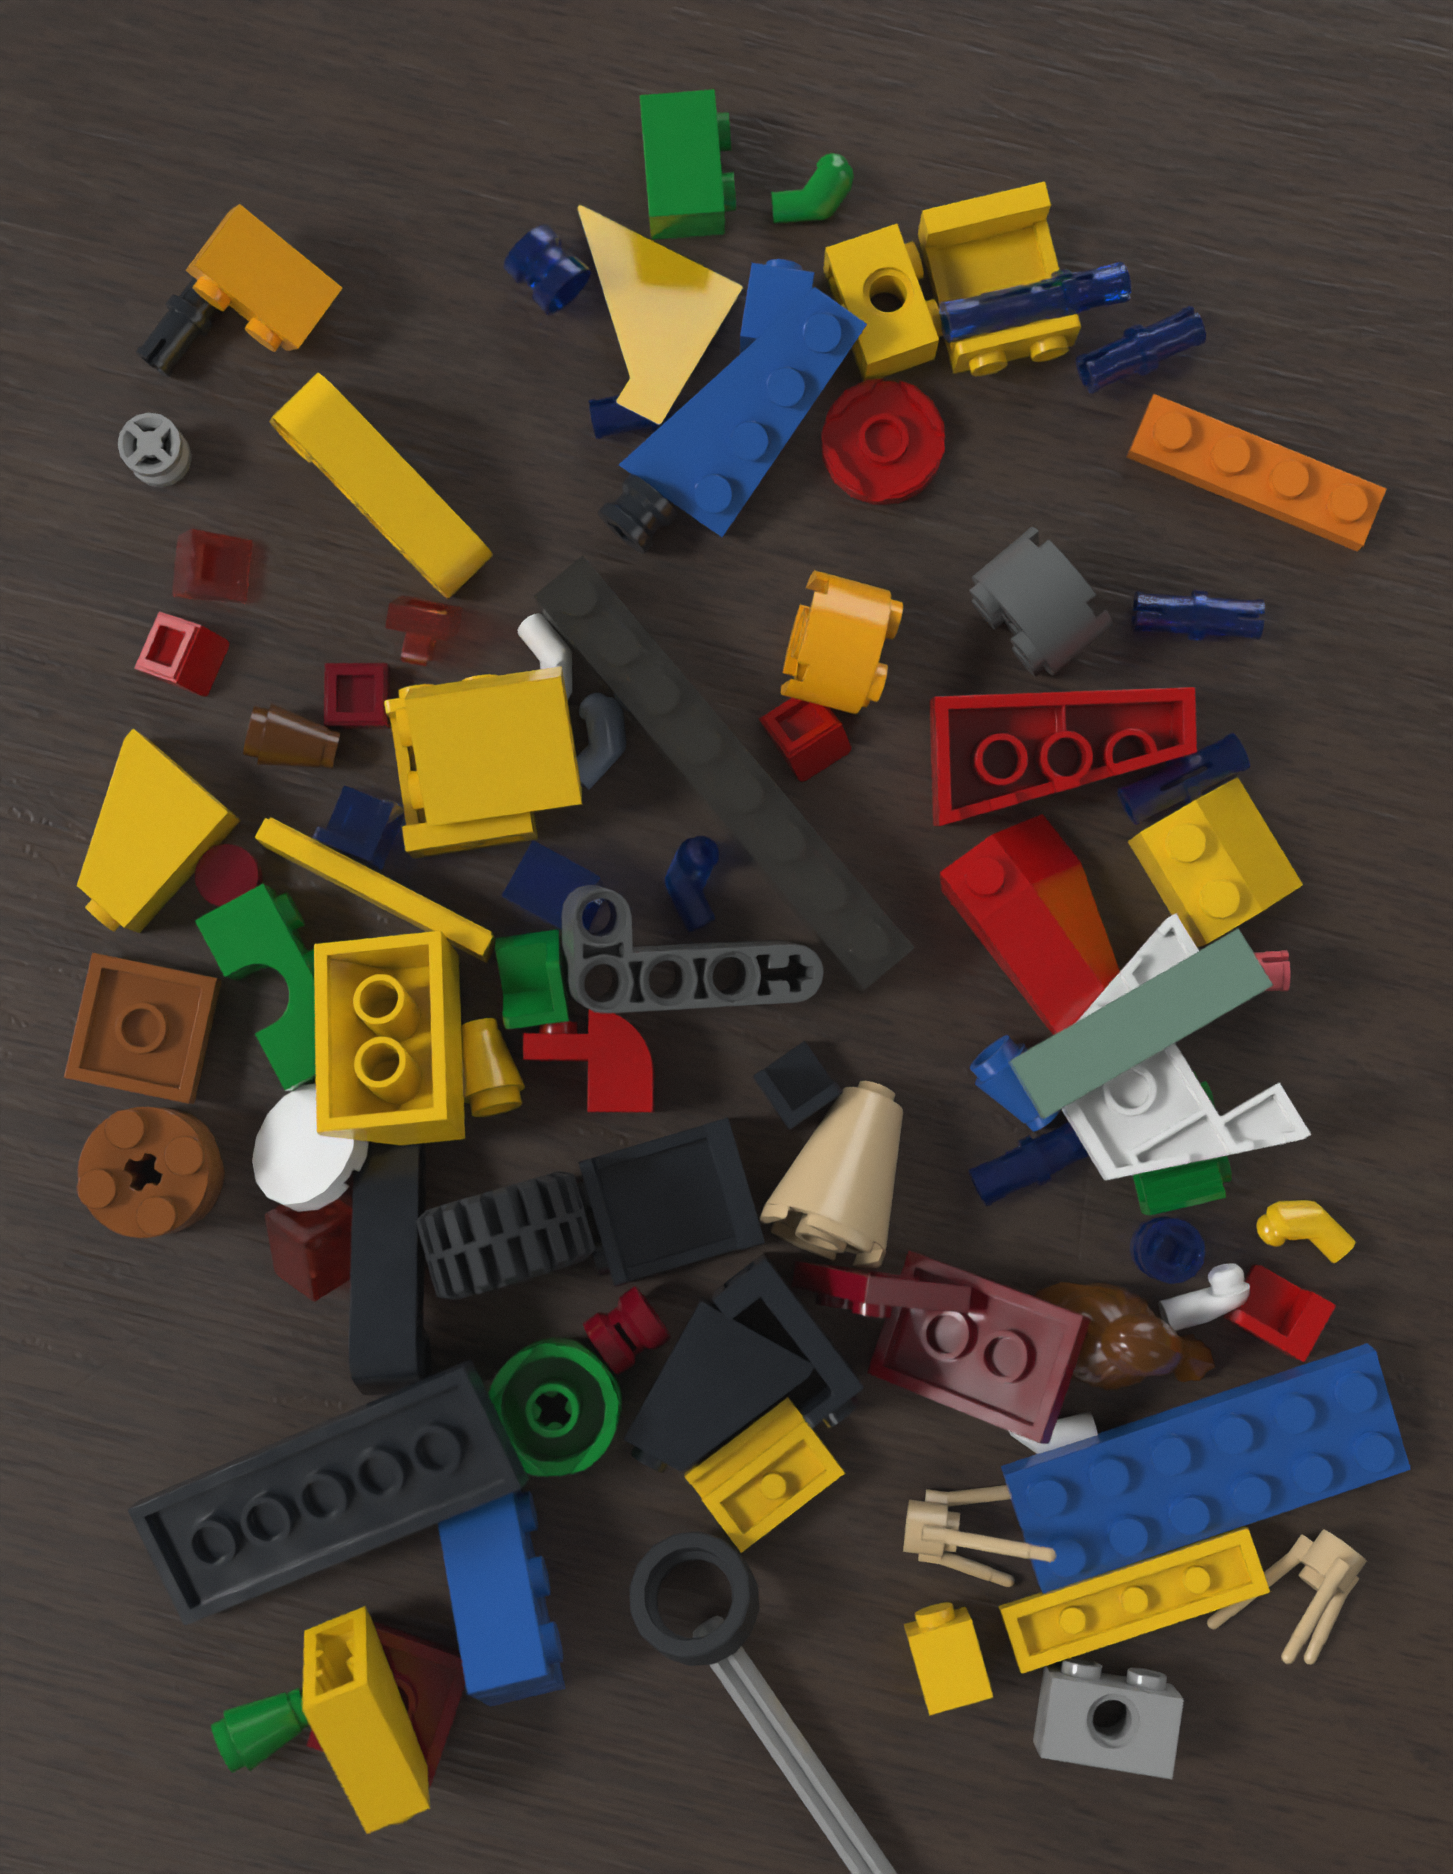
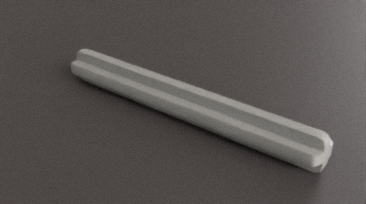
(797, 1760)

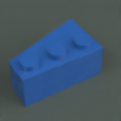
(500, 1601)

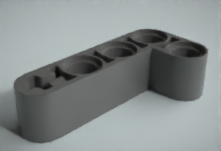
(691, 962)

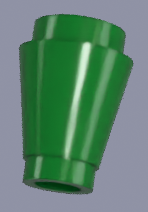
(259, 1729)

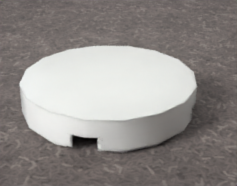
(296, 1162)

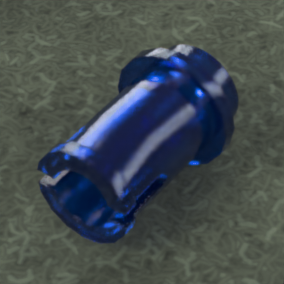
(611, 418)

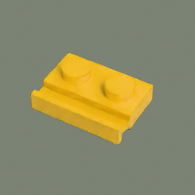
(764, 1473)

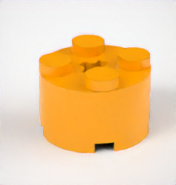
(840, 643)

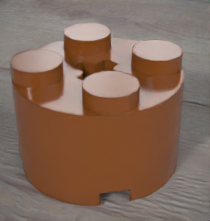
(114, 1179)

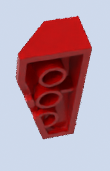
(1035, 918)

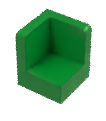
(532, 979)

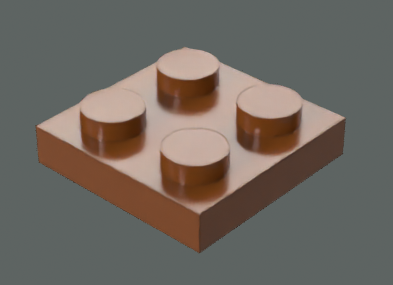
(143, 1028)

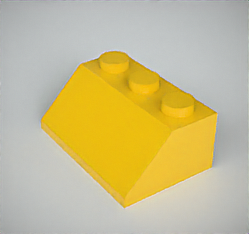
(389, 1040)

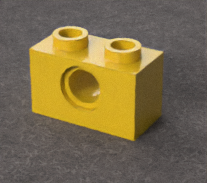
(878, 265)

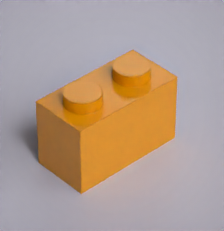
(262, 280)

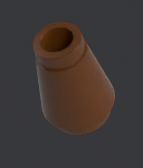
(289, 739)

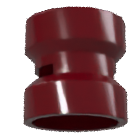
(639, 1323)

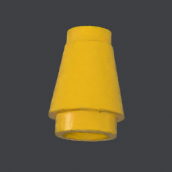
(489, 1072)

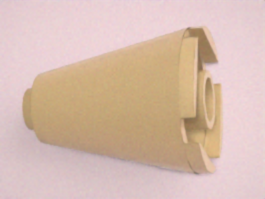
(843, 1179)

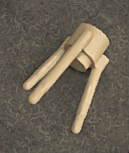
(935, 1531)
(1330, 1570)

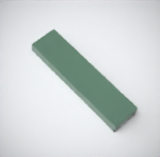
(1140, 1023)

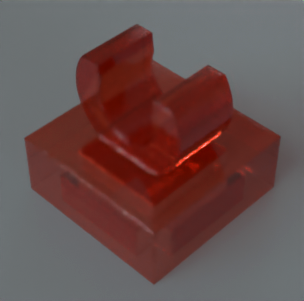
(424, 624)

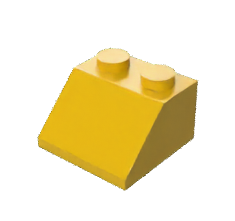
(1215, 862)

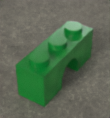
(259, 934)

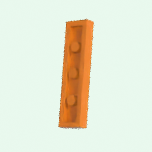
(1256, 473)

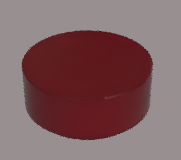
(226, 873)

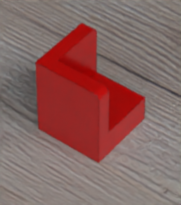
(1281, 1313)

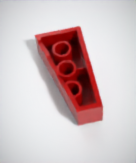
(1036, 744)

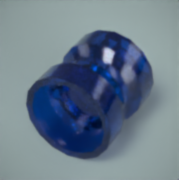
(544, 267)
(1155, 1249)

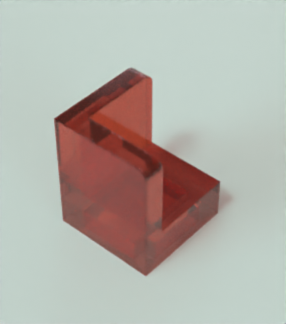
(311, 1247)

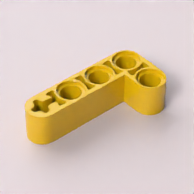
(381, 485)

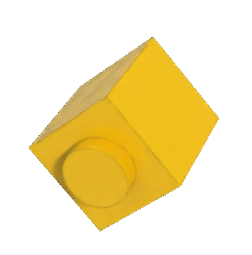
(947, 1658)

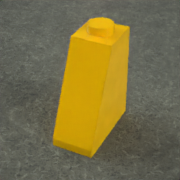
(148, 836)
(363, 1721)

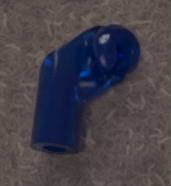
(687, 878)

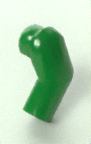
(820, 195)

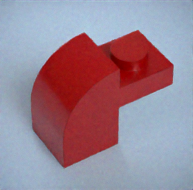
(617, 1058)

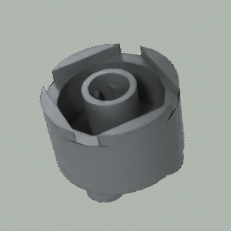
(1039, 602)

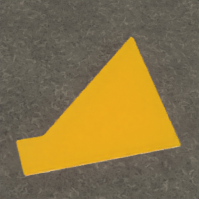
(659, 308)

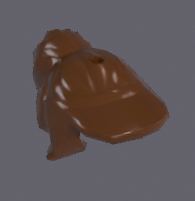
(1126, 1338)

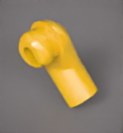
(1304, 1221)

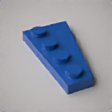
(737, 425)

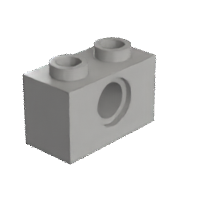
(1138, 1743)

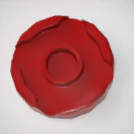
(883, 441)

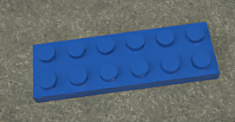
(1207, 1467)

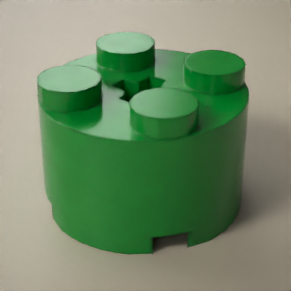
(593, 1402)

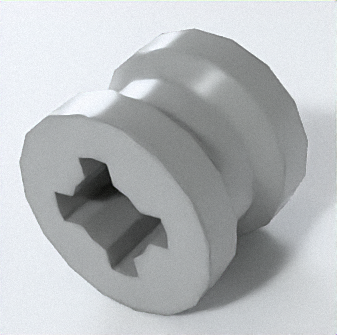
(144, 439)

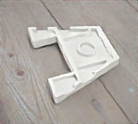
(1157, 1109)

